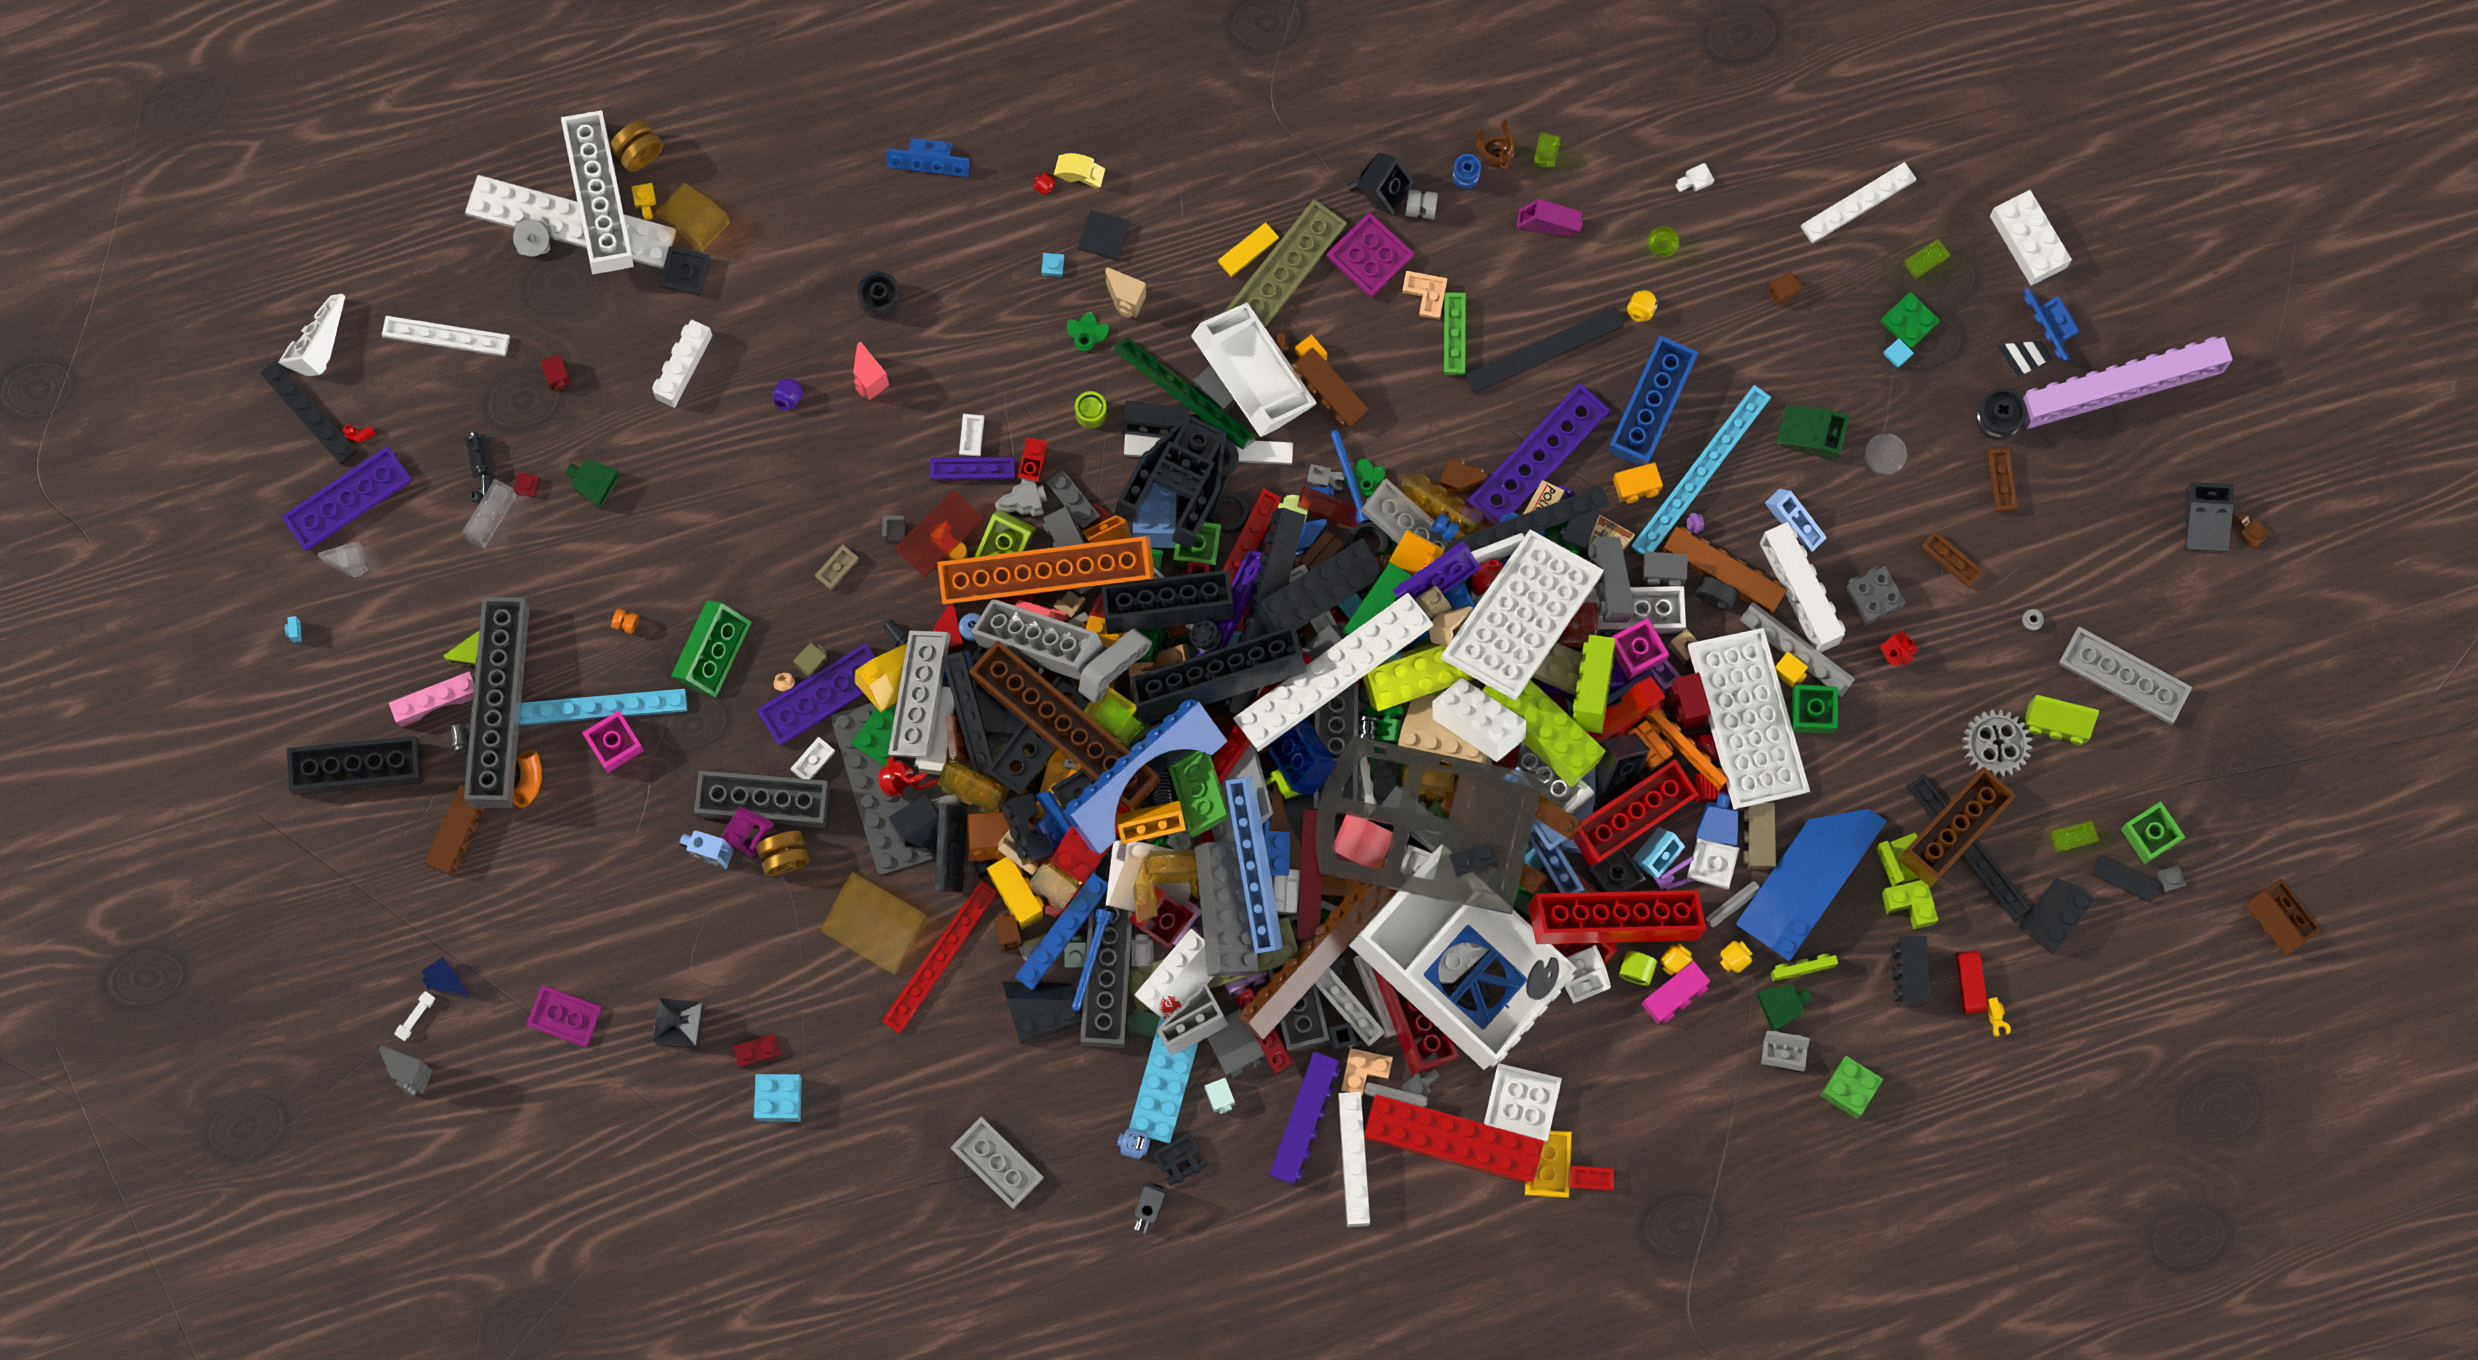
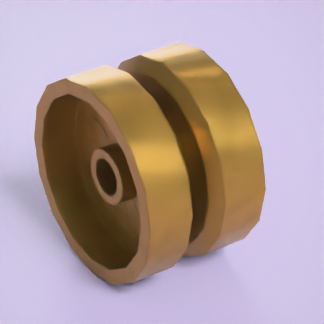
(636, 145)
(782, 853)

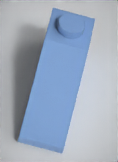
(1789, 509)

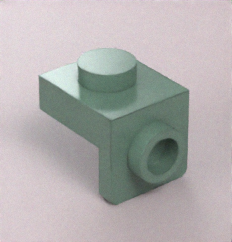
(1076, 951)

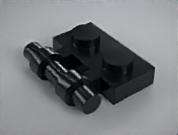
(1177, 1152)

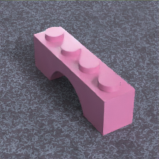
(416, 705)

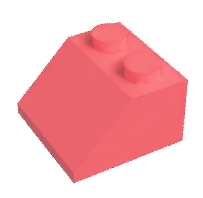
(868, 374)

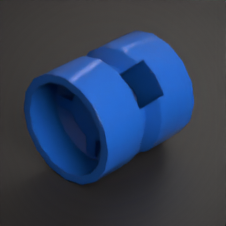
(1466, 171)

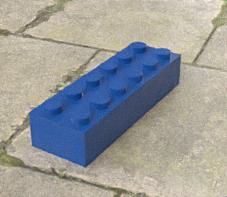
(1652, 401)

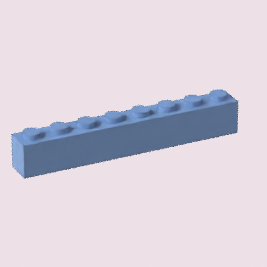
(1254, 864)

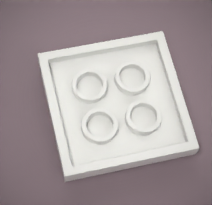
(1523, 1101)

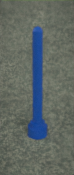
(1360, 517)
(1103, 919)

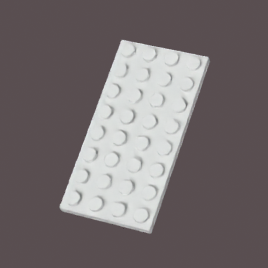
(1522, 614)
(1749, 718)

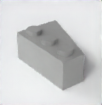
(1192, 1022)

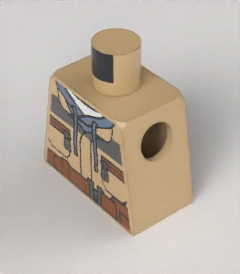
(1607, 528)

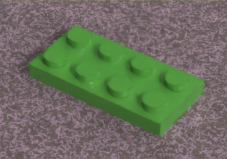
(1199, 792)

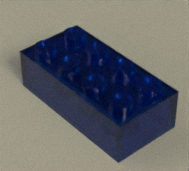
(1302, 758)

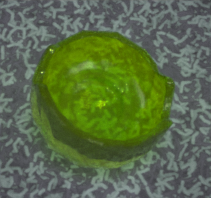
(1663, 241)

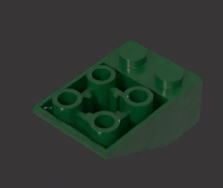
(1813, 431)

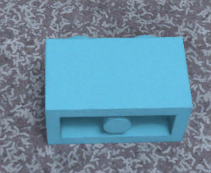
(1658, 852)

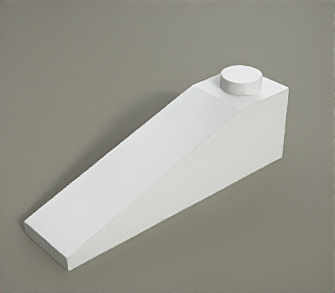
(316, 344)

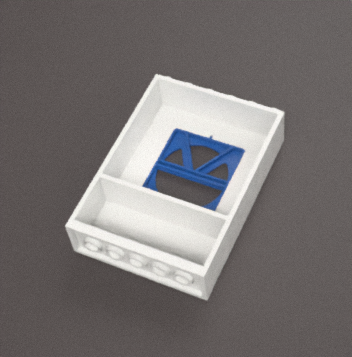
(1416, 931)

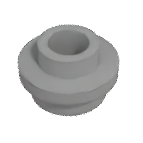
(2031, 625)

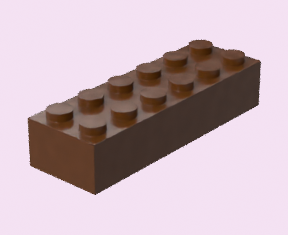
(1957, 827)

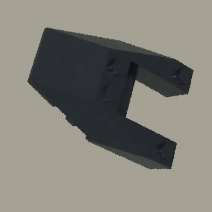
(1185, 463)

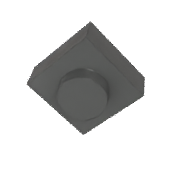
(2171, 879)

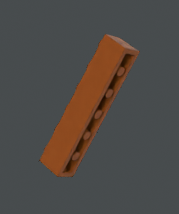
(1717, 564)

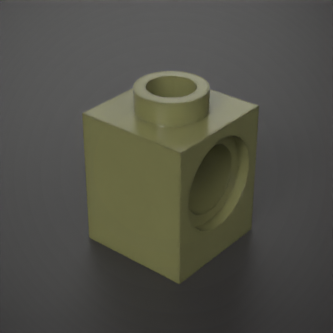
(811, 660)

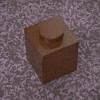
(1784, 288)

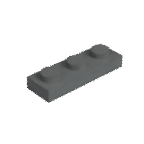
(1071, 497)

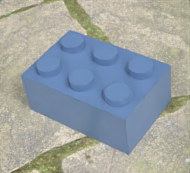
(1157, 518)

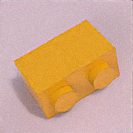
(1638, 483)

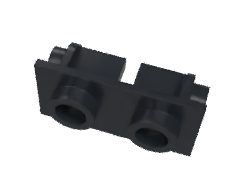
(479, 455)

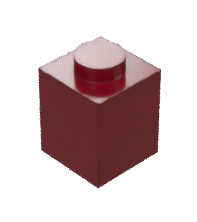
(555, 372)

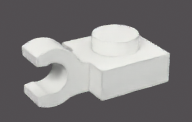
(1696, 177)

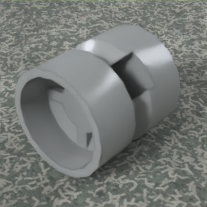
(1421, 204)

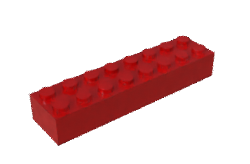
(1616, 917)
(1454, 1140)

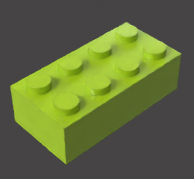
(1594, 683)

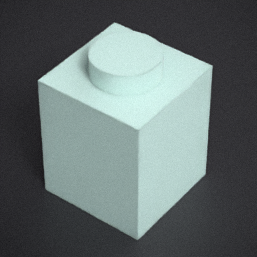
(1220, 1096)

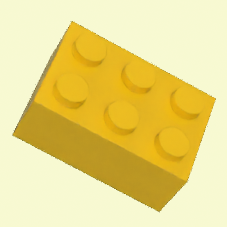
(1016, 892)

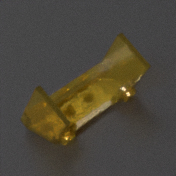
(1163, 868)

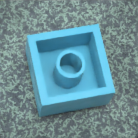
(777, 1098)

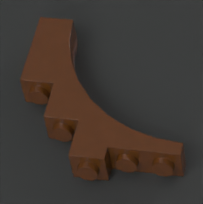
(1331, 886)

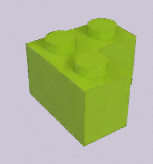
(1915, 898)

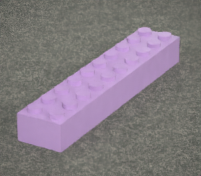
(2126, 382)

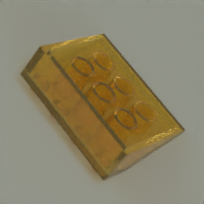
(1435, 501)
(873, 923)

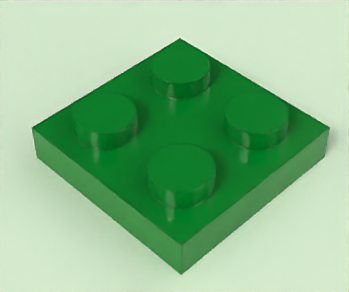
(1910, 320)

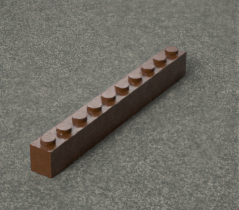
(1315, 957)

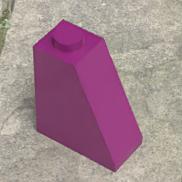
(1549, 218)

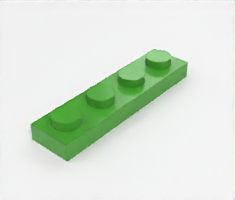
(1454, 333)

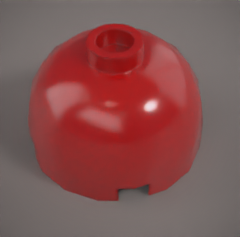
(1485, 576)

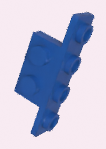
(928, 157)
(2056, 320)
(1054, 822)
(1277, 850)

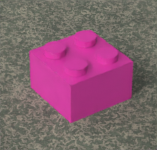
(1639, 649)
(613, 741)

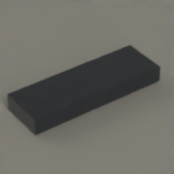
(2125, 878)

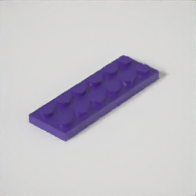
(346, 498)
(815, 697)

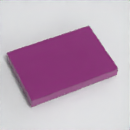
(564, 1016)

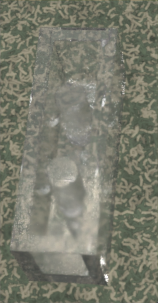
(489, 513)

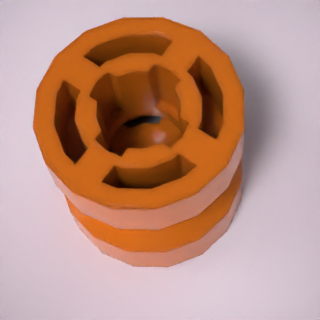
(625, 621)

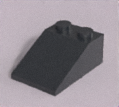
(1619, 766)

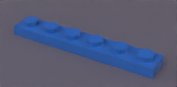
(1062, 931)

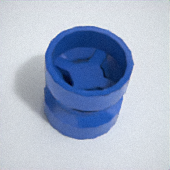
(1445, 527)

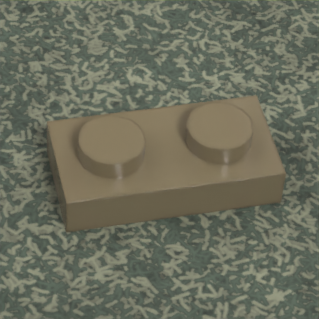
(836, 567)

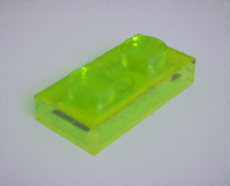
(1926, 259)
(2074, 836)

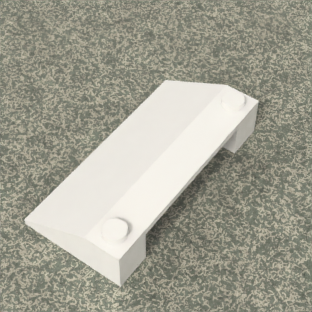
(1253, 368)

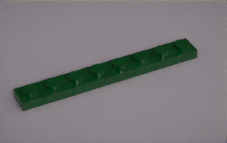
(1184, 393)

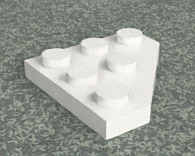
(1458, 960)

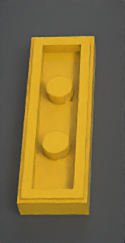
(1248, 249)

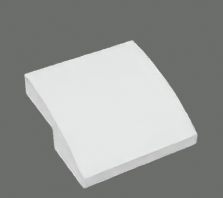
(1589, 975)

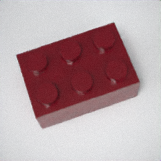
(1688, 702)

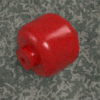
(1044, 183)

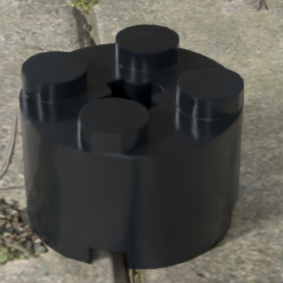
(881, 283)

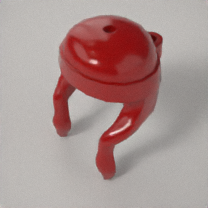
(897, 775)

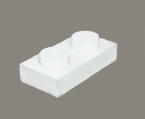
(813, 759)

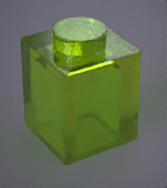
(1547, 150)

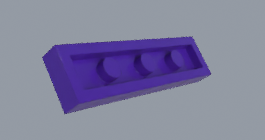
(972, 468)

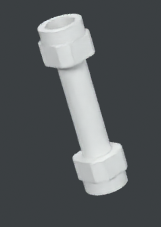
(403, 1032)

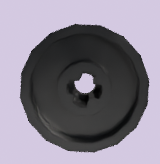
(2000, 414)

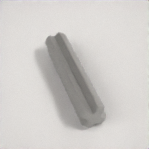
(1733, 904)
(1372, 1089)

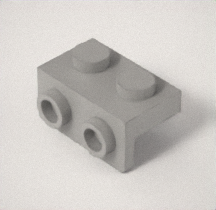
(1785, 1050)

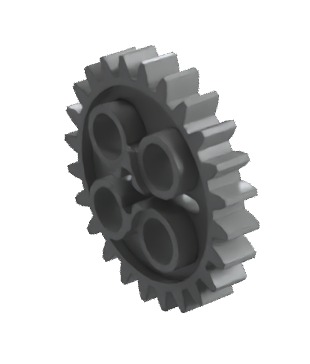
(2016, 742)

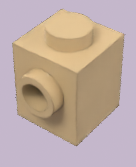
(1679, 646)

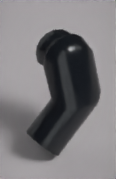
(477, 496)

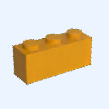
(1150, 822)

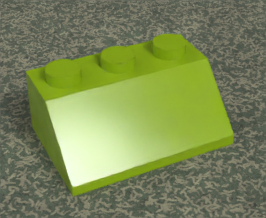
(2060, 719)

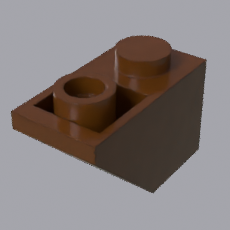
(1460, 477)

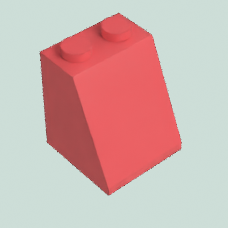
(1362, 841)

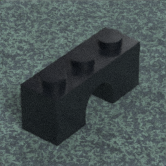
(1030, 847)

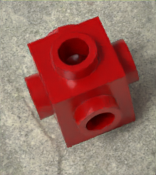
(1899, 649)

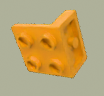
(1414, 553)

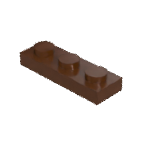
(2002, 480)
(1951, 559)

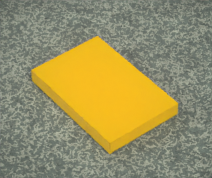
(1553, 1168)

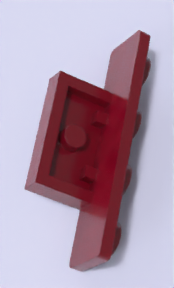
(1271, 1044)

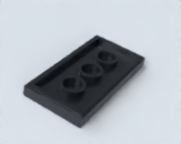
(950, 848)

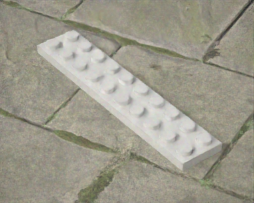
(511, 204)
(1333, 672)

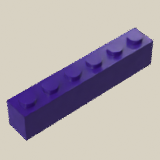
(1304, 1118)

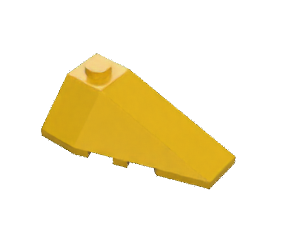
(882, 678)

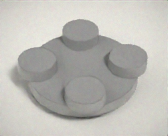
(532, 237)

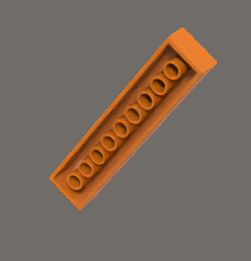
(1046, 570)

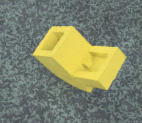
(1079, 168)

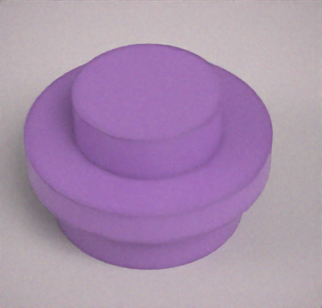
(1695, 523)

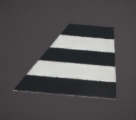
(2024, 356)

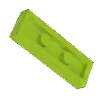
(1804, 967)

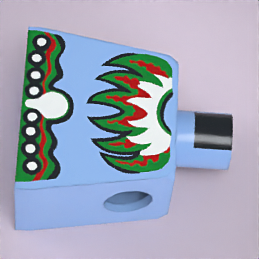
(708, 848)

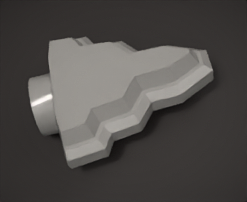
(1024, 498)

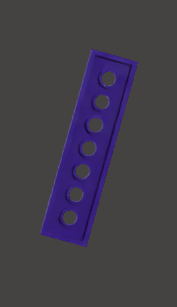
(1537, 442)

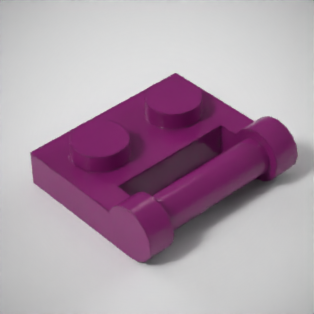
(741, 826)

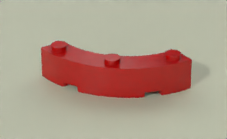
(1635, 704)

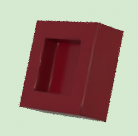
(526, 484)

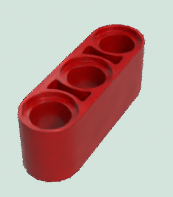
(1971, 982)

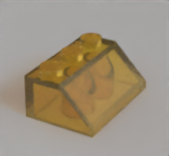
(972, 787)

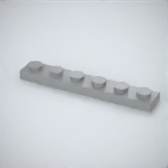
(1788, 641)

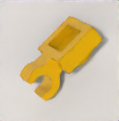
(644, 198)
(1995, 1012)

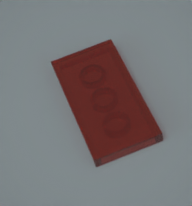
(939, 533)

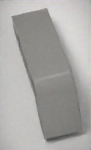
(1112, 663)

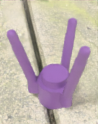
(1666, 878)

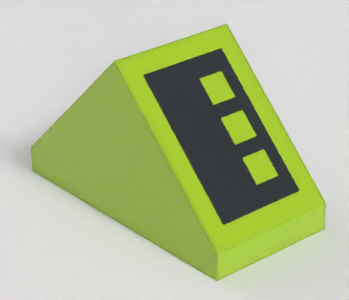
(465, 653)

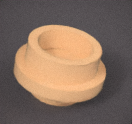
(784, 682)

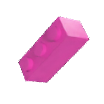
(1676, 993)

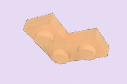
(1430, 289)
(1362, 1064)

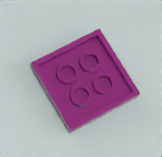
(1369, 255)

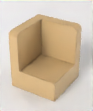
(1070, 605)

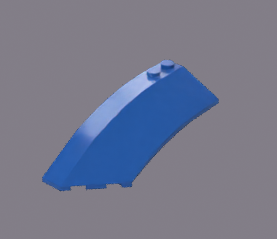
(1808, 879)

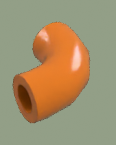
(529, 778)

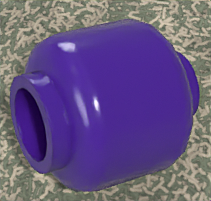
(787, 394)

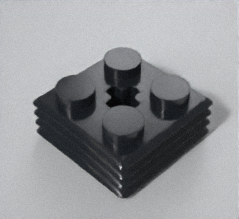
(1622, 861)

